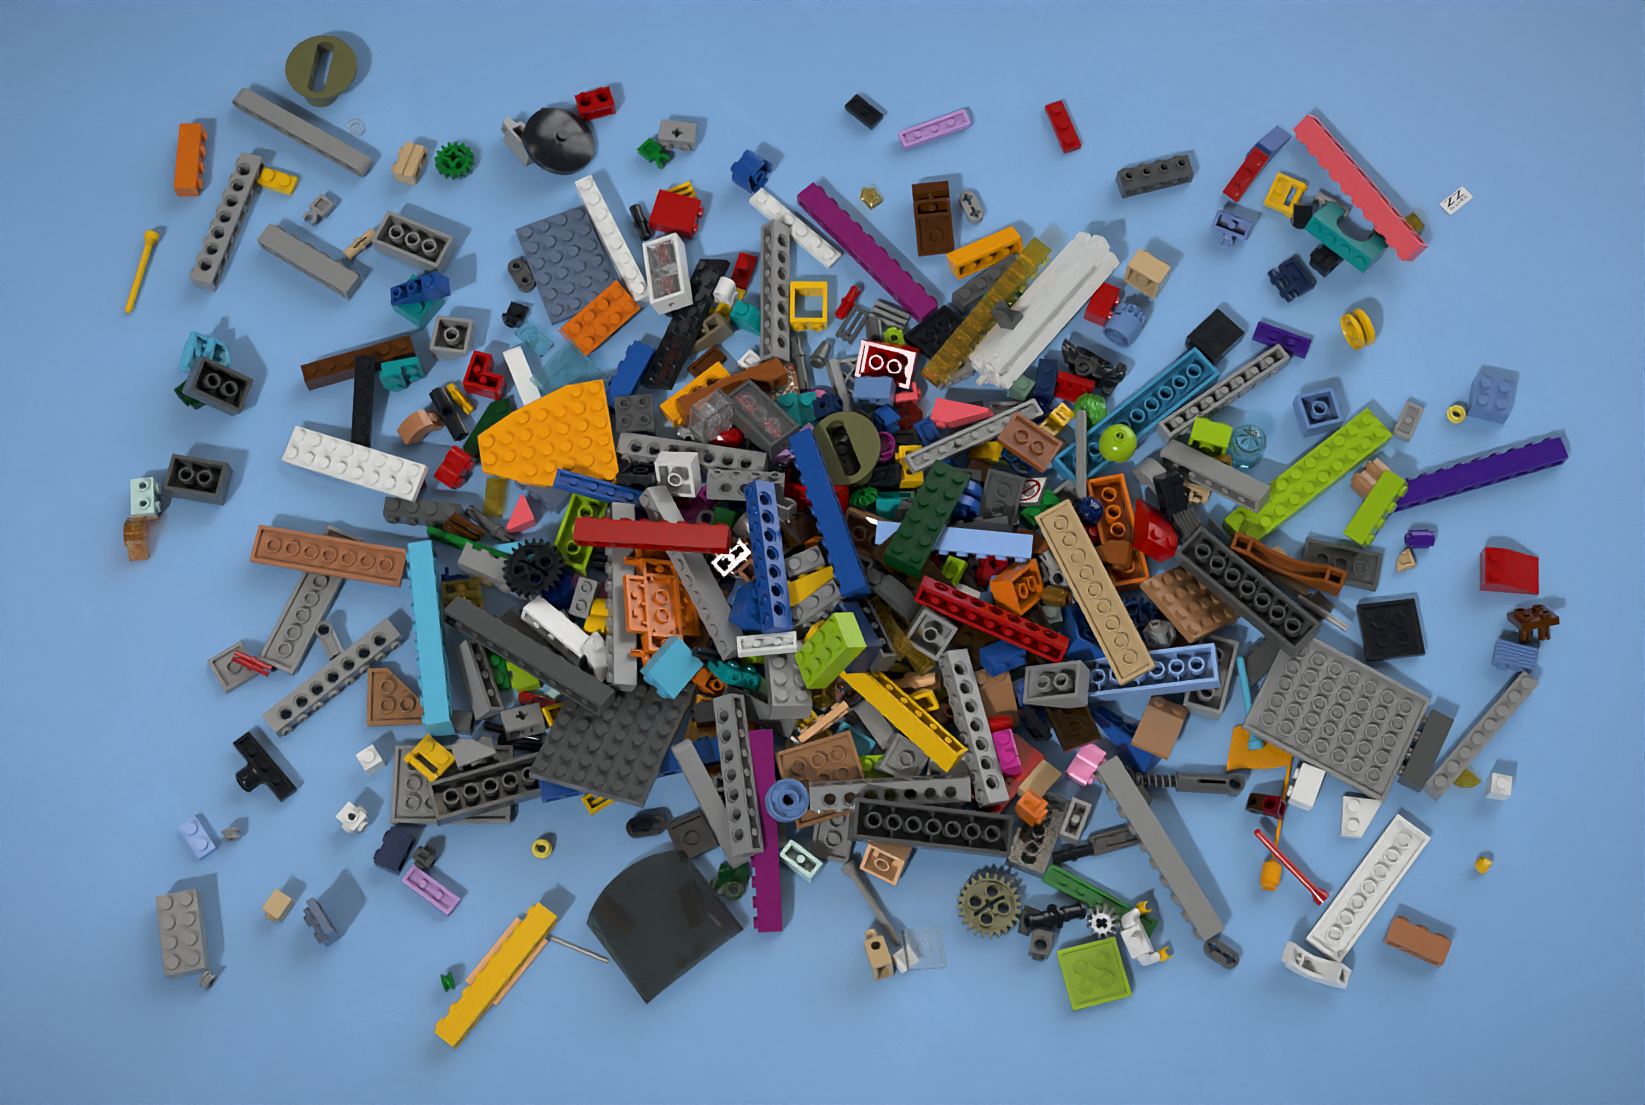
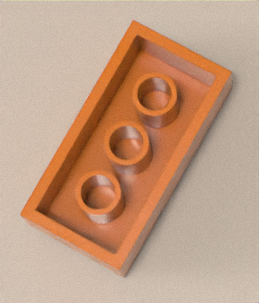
(599, 318)

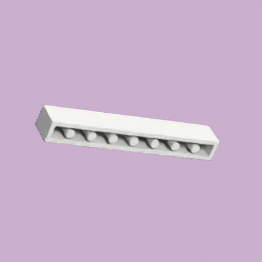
(613, 241)

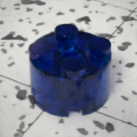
(563, 595)

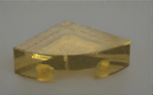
(1466, 780)

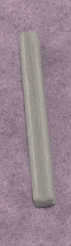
(1081, 443)

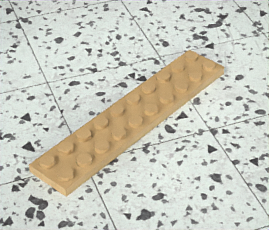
(1095, 592)

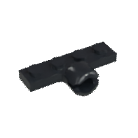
(261, 769)

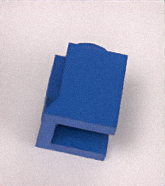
(885, 419)

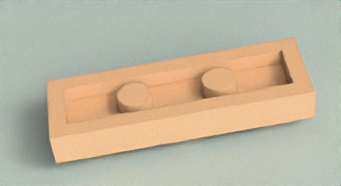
(823, 722)

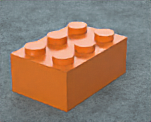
(1018, 587)

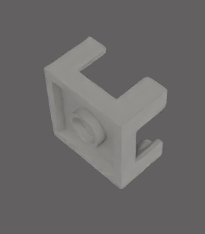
(901, 758)

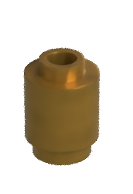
(1056, 596)

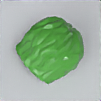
(1094, 406)

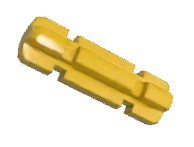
(459, 398)

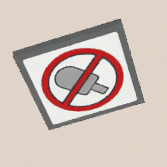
(1034, 490)

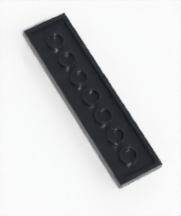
(685, 326)

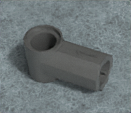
(874, 329)

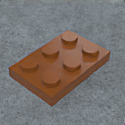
(1029, 442)

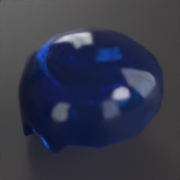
(1089, 511)

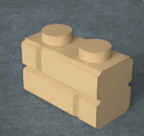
(409, 163)

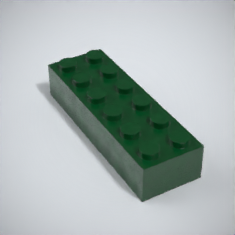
(927, 519)

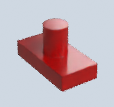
(744, 270)

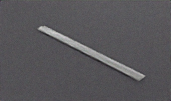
(579, 949)

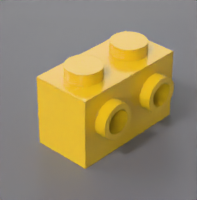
(908, 480)

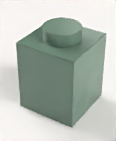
(1022, 389)

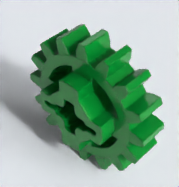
(452, 159)

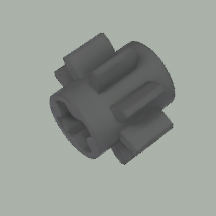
(424, 857)

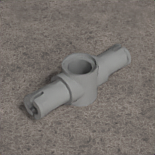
(1054, 569)

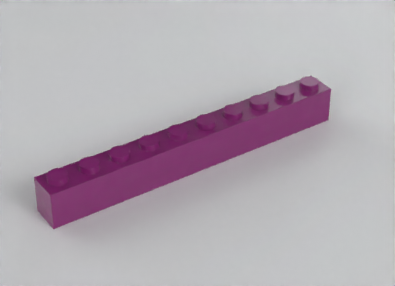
(866, 252)
(766, 863)

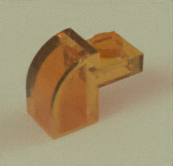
(135, 538)

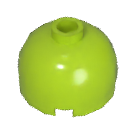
(1117, 443)

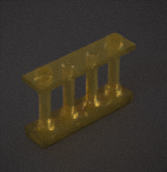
(901, 644)

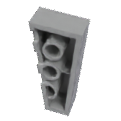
(485, 566)

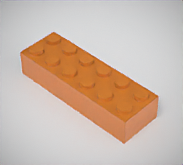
(1119, 526)

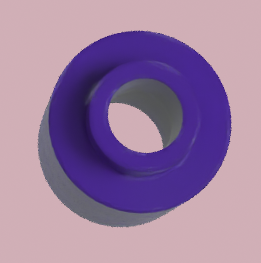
(1419, 539)

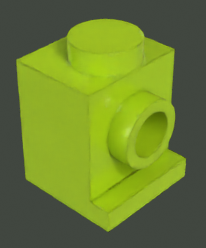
(893, 334)

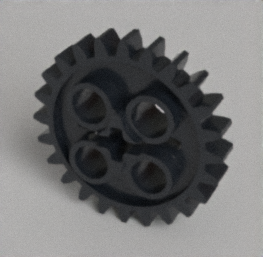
(524, 583)

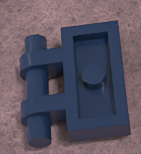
(1295, 276)

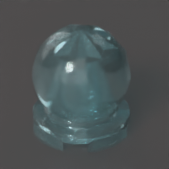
(1247, 446)

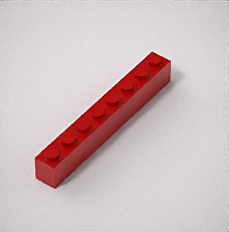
(652, 535)

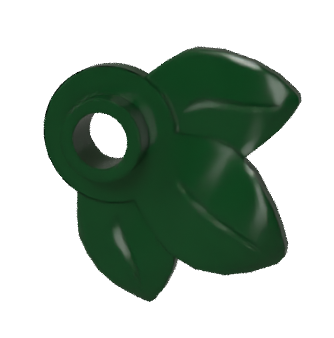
(730, 879)

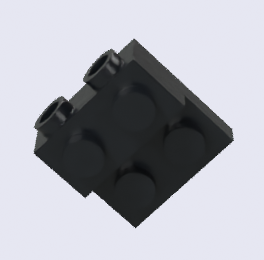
(638, 475)

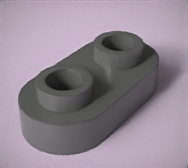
(521, 274)

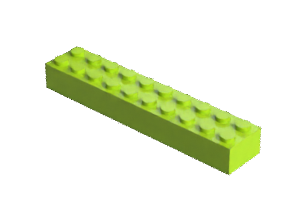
(1312, 476)

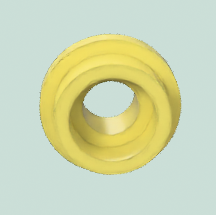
(1456, 409)
(538, 843)

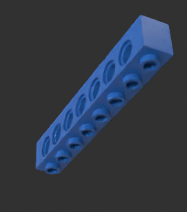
(768, 557)

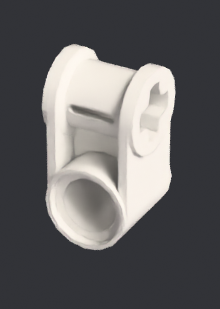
(726, 292)

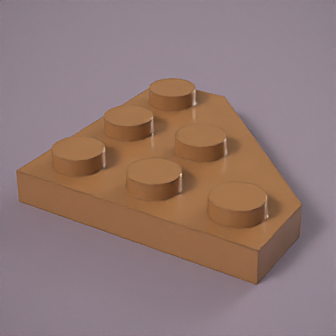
(391, 701)

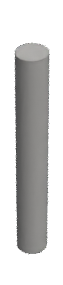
(1321, 612)

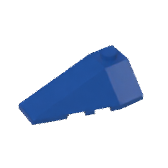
(1082, 640)
(1121, 736)

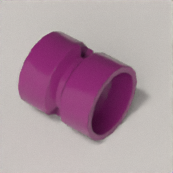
(887, 447)

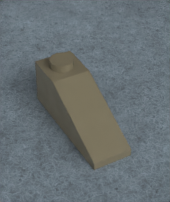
(712, 332)

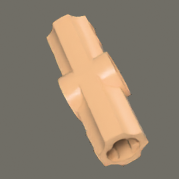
(913, 682)

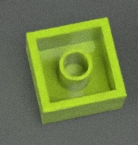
(1209, 436)

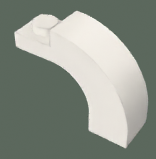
(1315, 968)

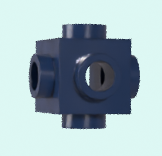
(827, 405)

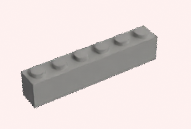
(309, 261)
(1215, 475)

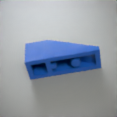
(1272, 142)

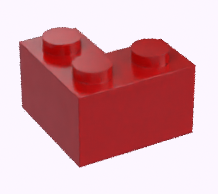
(481, 380)

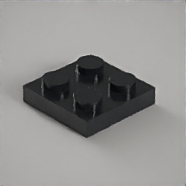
(692, 835)

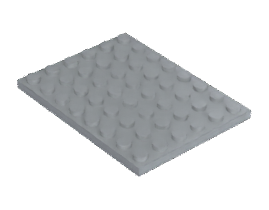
(1337, 716)

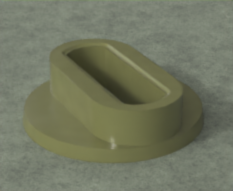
(303, 65)
(863, 439)

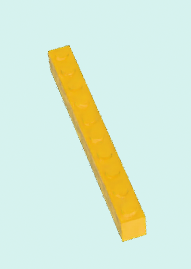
(904, 714)

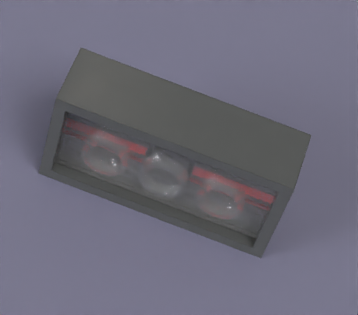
(762, 419)

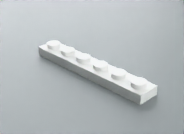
(798, 230)

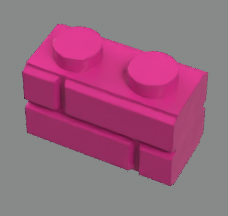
(1007, 752)

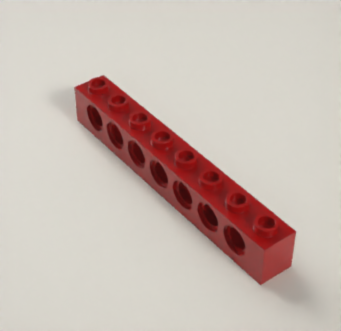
(991, 619)

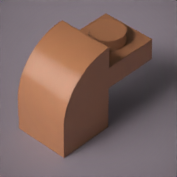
(418, 424)

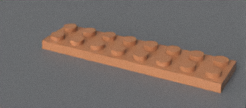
(329, 556)

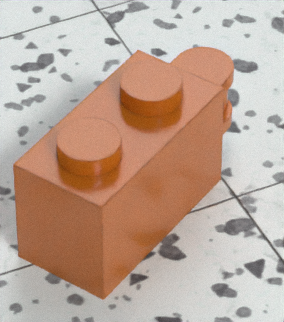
(1031, 808)

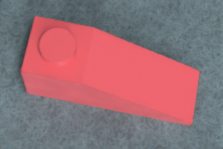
(955, 414)

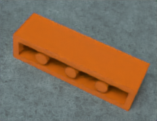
(190, 159)

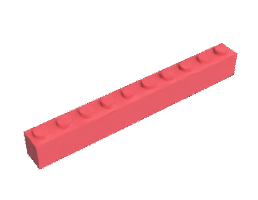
(1360, 188)

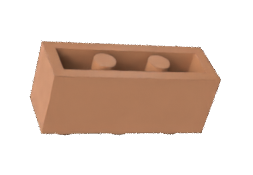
(1417, 941)

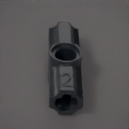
(444, 405)

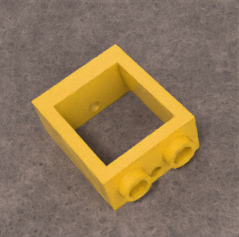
(808, 288)

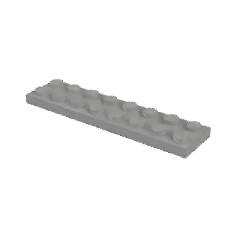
(301, 614)

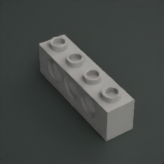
(736, 478)

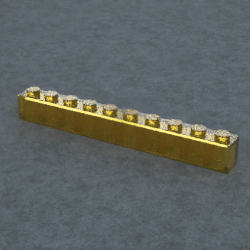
(980, 318)

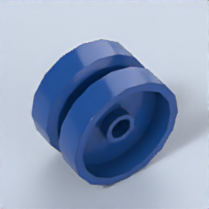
(969, 505)

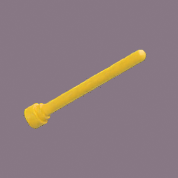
(150, 238)

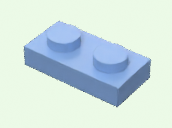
(197, 838)

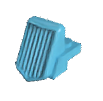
(200, 345)

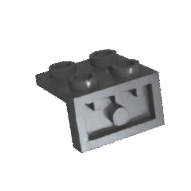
(635, 414)

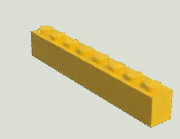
(496, 976)

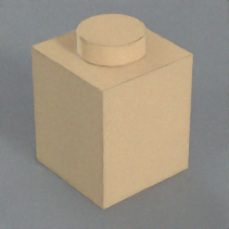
(278, 906)

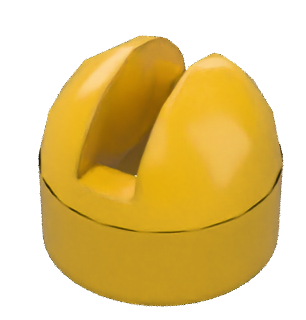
(1482, 865)

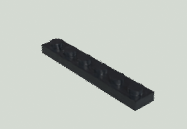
(363, 400)

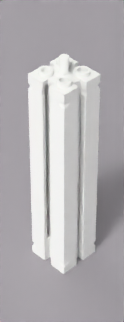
(1045, 308)

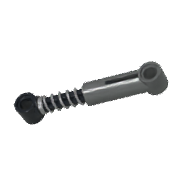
(1191, 782)

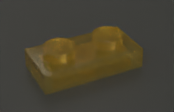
(494, 497)

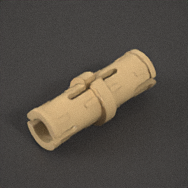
(359, 244)

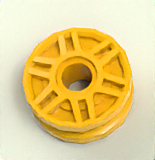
(1357, 329)

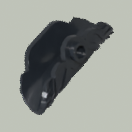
(1090, 366)

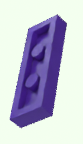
(1288, 341)

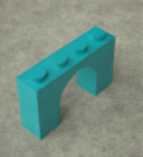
(1357, 253)

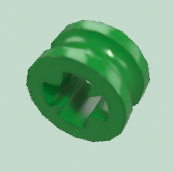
(448, 981)

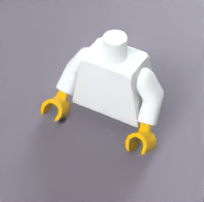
(1137, 938)

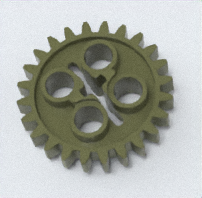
(978, 890)

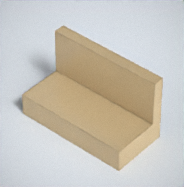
(1040, 779)

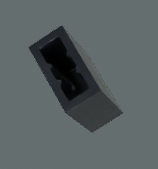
(1215, 337)

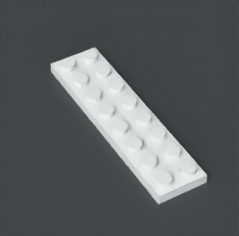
(355, 464)
(1367, 889)

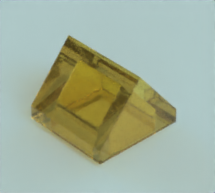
(870, 197)

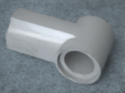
(329, 641)

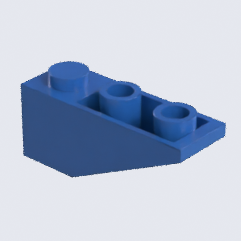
(422, 289)

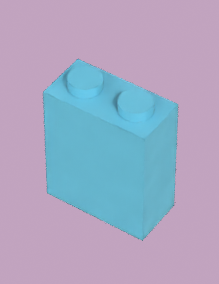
(671, 668)

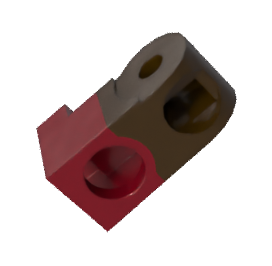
(1266, 805)

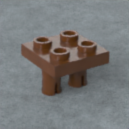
(1537, 618)

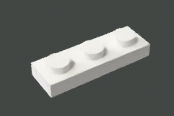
(767, 644)

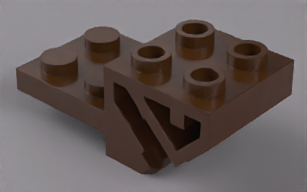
(933, 218)

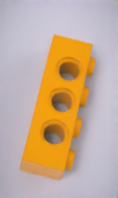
(711, 375)

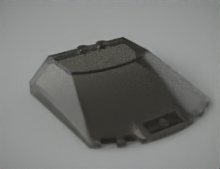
(660, 921)

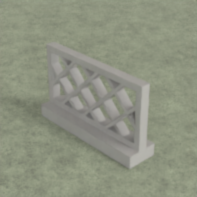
(838, 384)

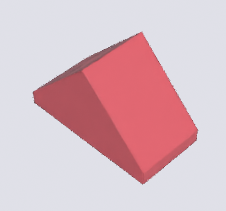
(521, 517)

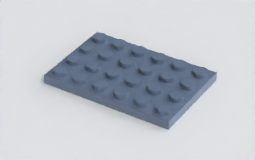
(565, 262)

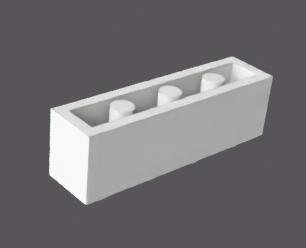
(555, 629)

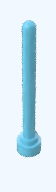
(1254, 742)

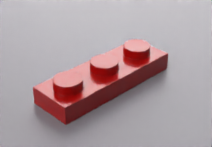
(1062, 127)
(1246, 174)

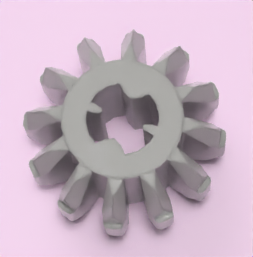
(1108, 926)

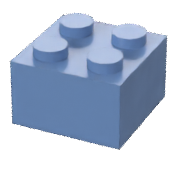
(1490, 398)
(1317, 412)

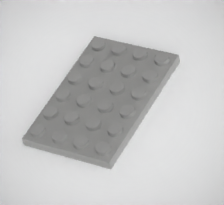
(411, 797)

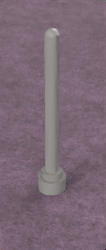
(850, 869)

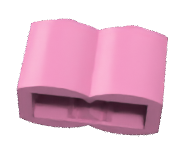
(1084, 764)

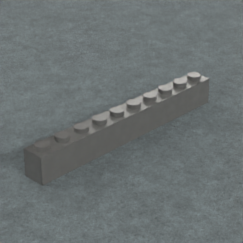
(529, 656)

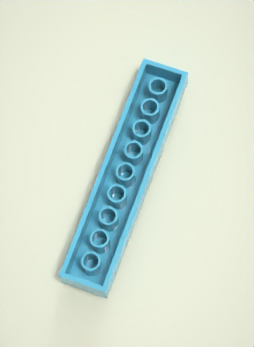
(430, 638)

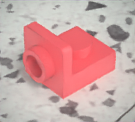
(903, 397)

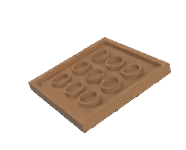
(1188, 604)
(819, 761)

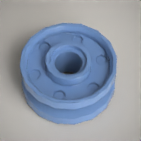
(795, 791)

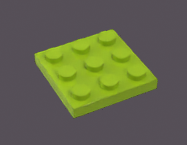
(1093, 973)

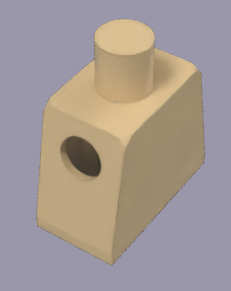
(877, 955)

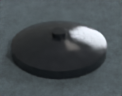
(558, 141)

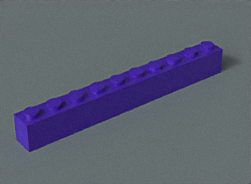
(1483, 472)

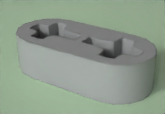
(974, 205)

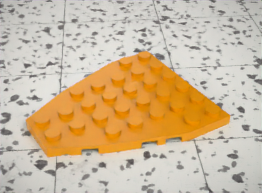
(557, 431)

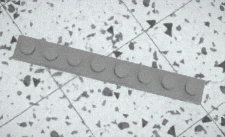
(969, 437)

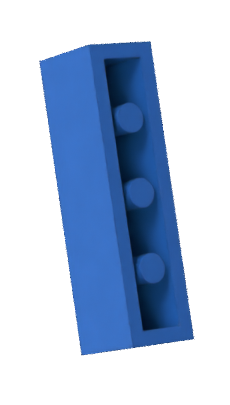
(629, 373)

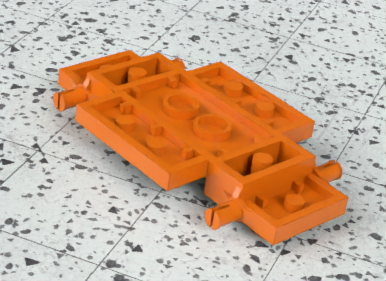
(657, 603)

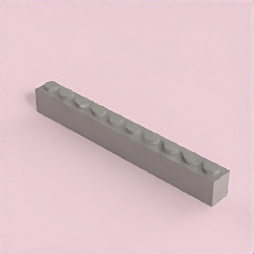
(696, 577)
(622, 667)
(1159, 848)

